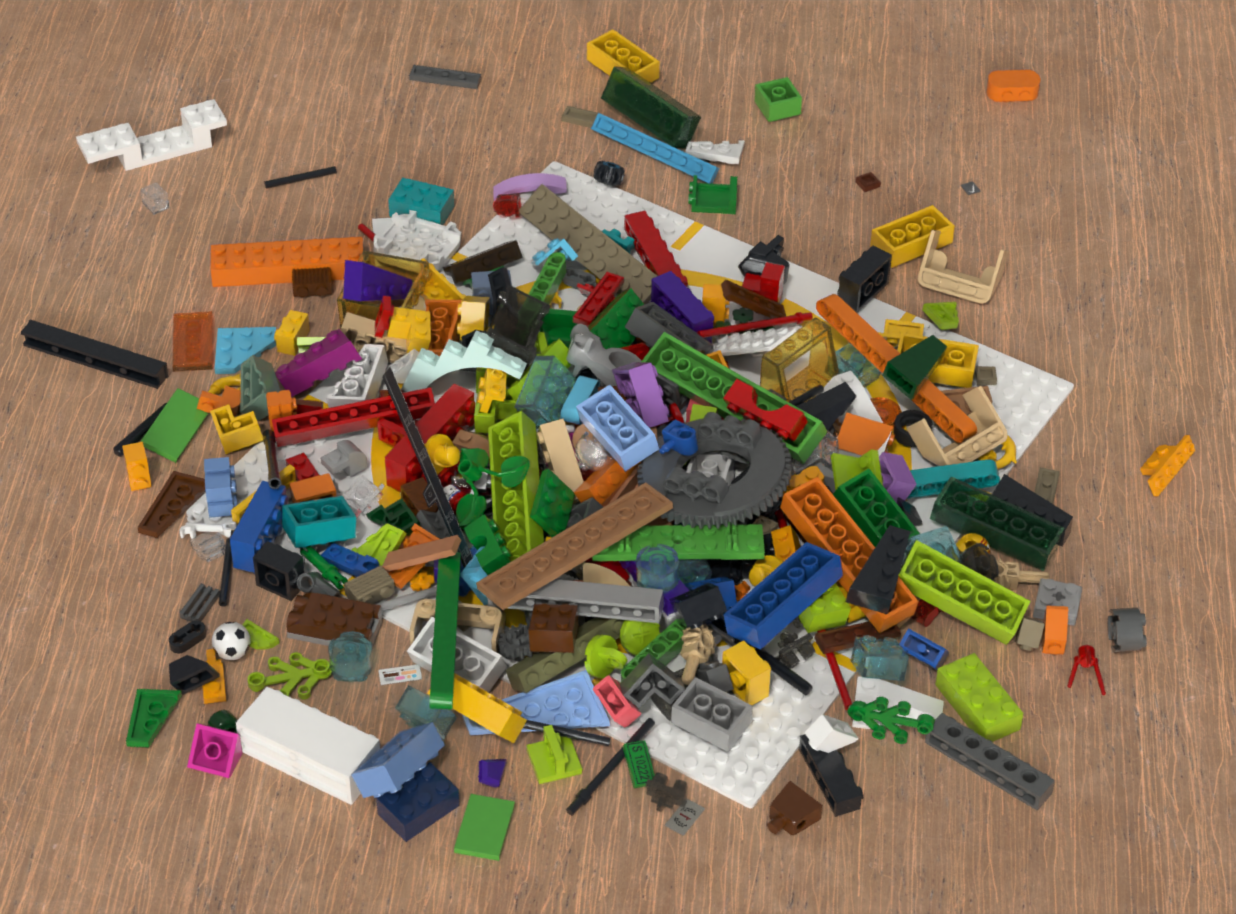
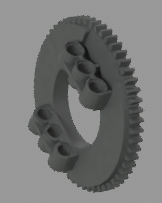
(710, 499)

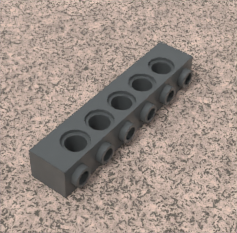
(990, 761)

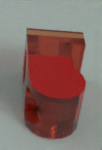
(925, 613)

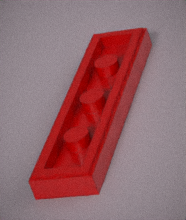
(598, 299)

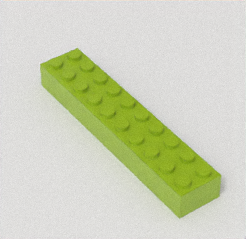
(513, 505)

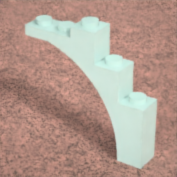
(455, 357)

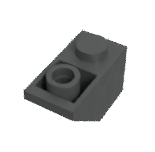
(715, 675)

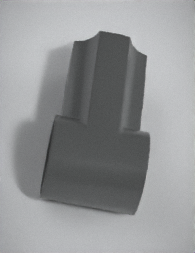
(318, 585)

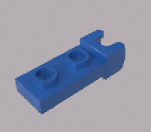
(349, 560)

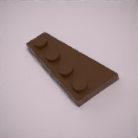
(172, 501)

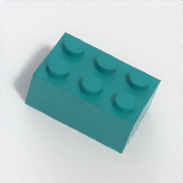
(429, 200)
(319, 521)

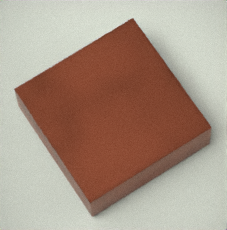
(867, 182)

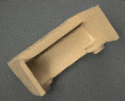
(936, 276)
(989, 434)
(468, 615)

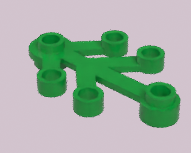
(888, 717)

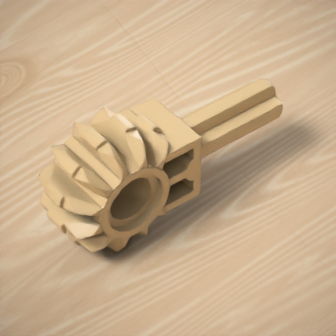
(1010, 575)
(696, 649)

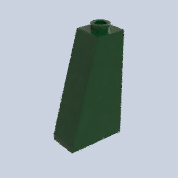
(914, 366)

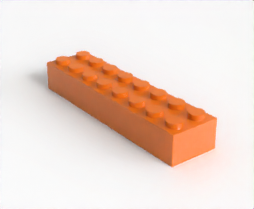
(275, 260)
(830, 527)

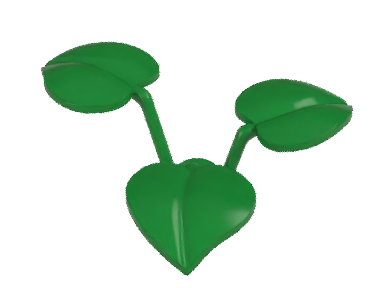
(471, 466)

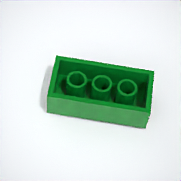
(612, 321)
(872, 506)

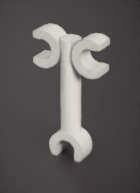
(198, 525)

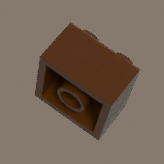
(553, 628)

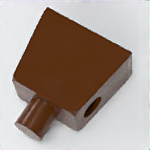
(793, 810)

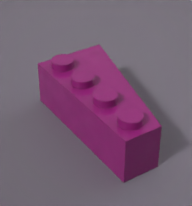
(317, 362)

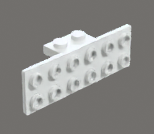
(754, 343)

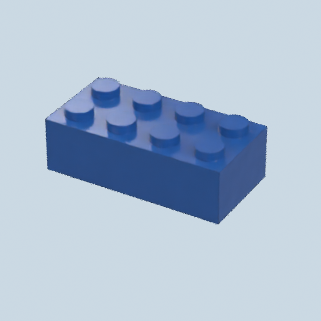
(258, 525)

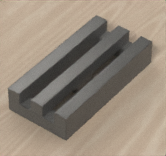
(196, 602)

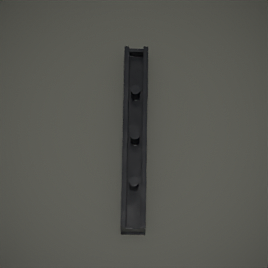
(95, 354)

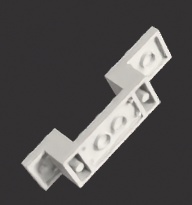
(155, 147)

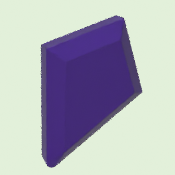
(491, 771)

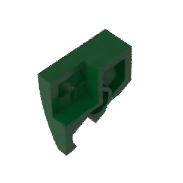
(396, 515)

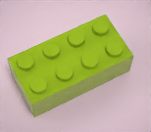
(979, 698)

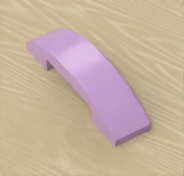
(531, 182)

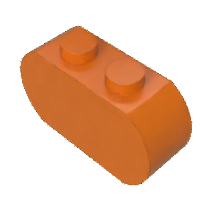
(1013, 85)

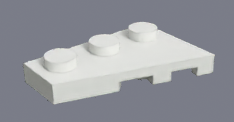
(716, 152)

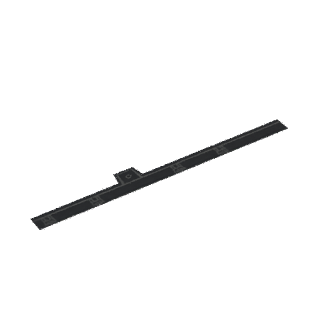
(434, 490)

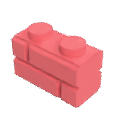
(618, 706)

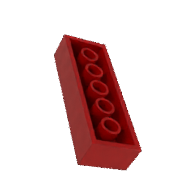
(447, 416)

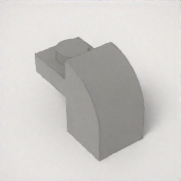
(346, 458)

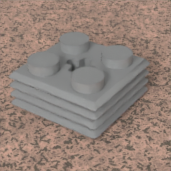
(1057, 594)

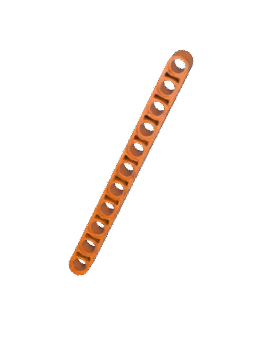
(879, 352)

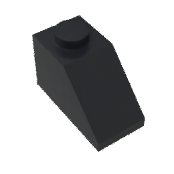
(190, 673)

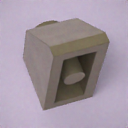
(1029, 633)

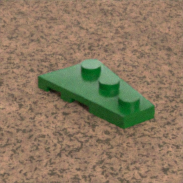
(149, 715)

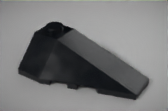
(830, 404)

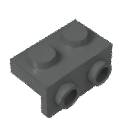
(433, 523)

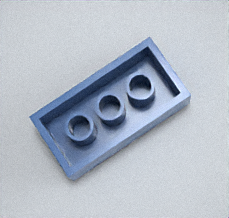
(398, 760)

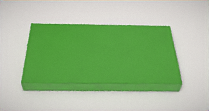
(175, 426)

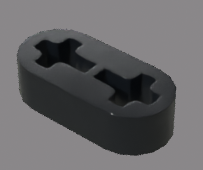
(187, 637)

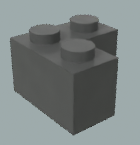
(651, 677)

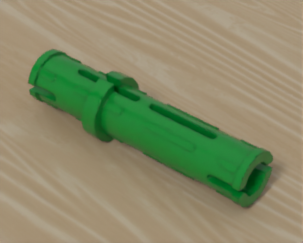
(328, 570)

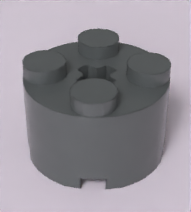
(1126, 629)

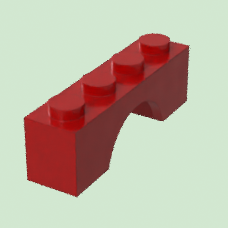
(785, 421)

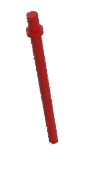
(797, 318)

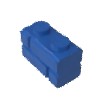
(924, 649)

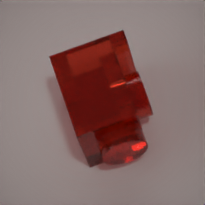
(508, 205)

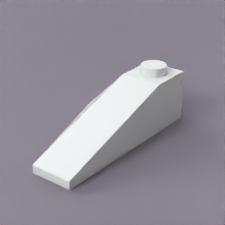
(862, 404)
(870, 688)

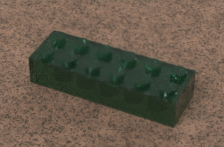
(650, 107)
(998, 521)

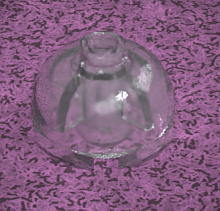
(592, 454)

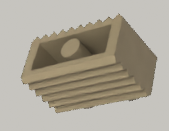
(370, 586)

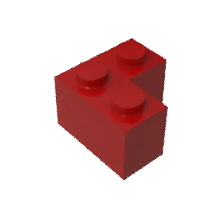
(769, 283)

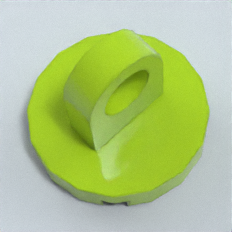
(637, 635)
(603, 656)

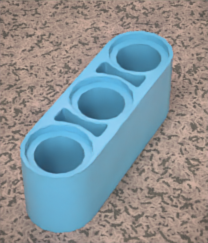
(581, 391)

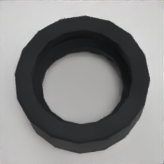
(908, 417)

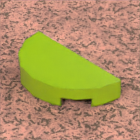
(260, 637)

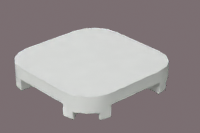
(418, 239)

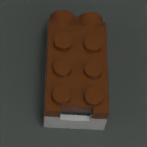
(324, 617)

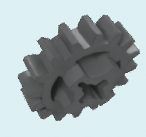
(515, 642)

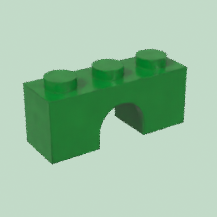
(485, 533)

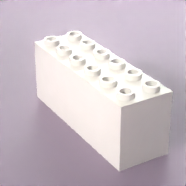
(305, 743)

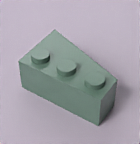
(256, 381)

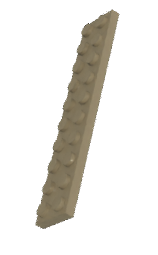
(592, 246)

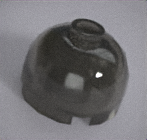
(979, 560)

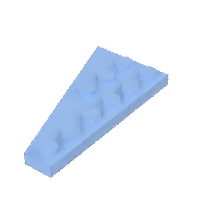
(560, 703)

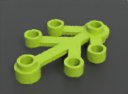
(315, 670)

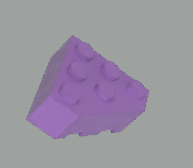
(643, 393)

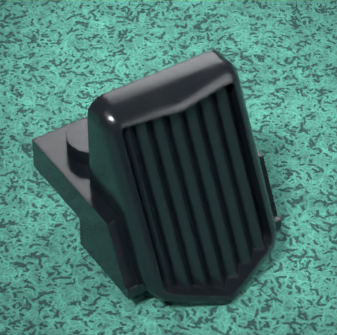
(763, 253)

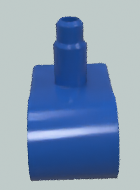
(679, 438)

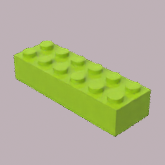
(963, 592)

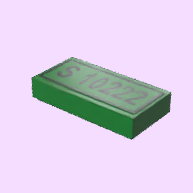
(638, 763)

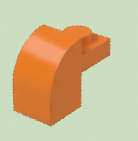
(211, 401)

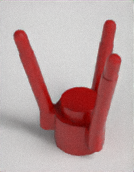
(1086, 659)

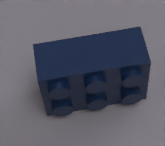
(418, 803)

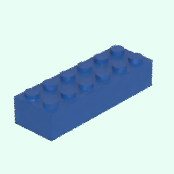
(783, 595)

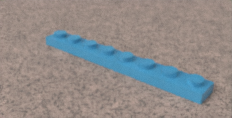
(655, 148)

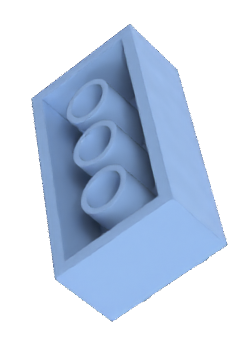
(617, 427)

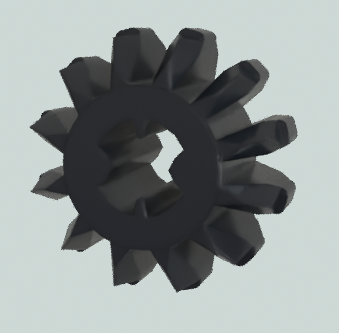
(609, 173)

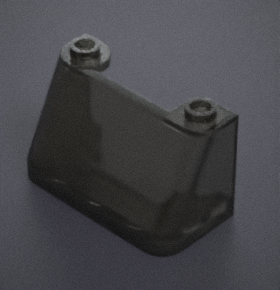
(517, 323)

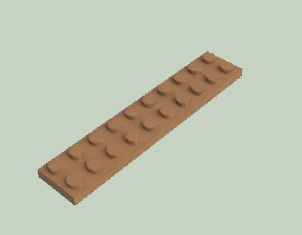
(574, 546)

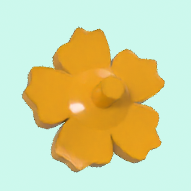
(421, 581)

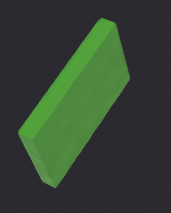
(484, 827)

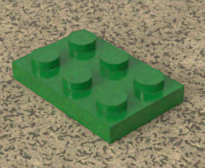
(552, 503)

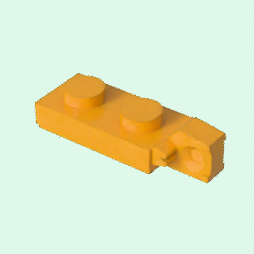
(214, 690)

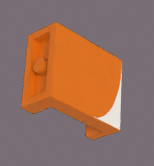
(862, 434)

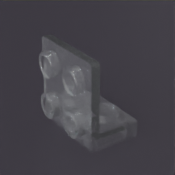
(822, 454)

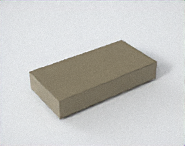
(579, 116)

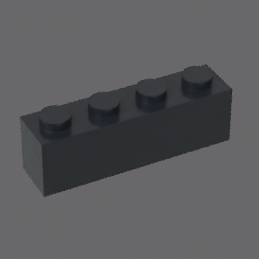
(832, 778)

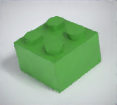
(778, 99)

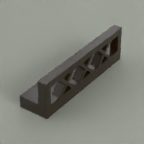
(484, 261)

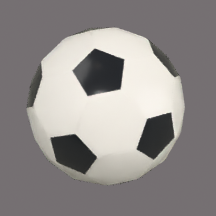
(231, 641)

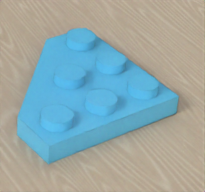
(239, 344)

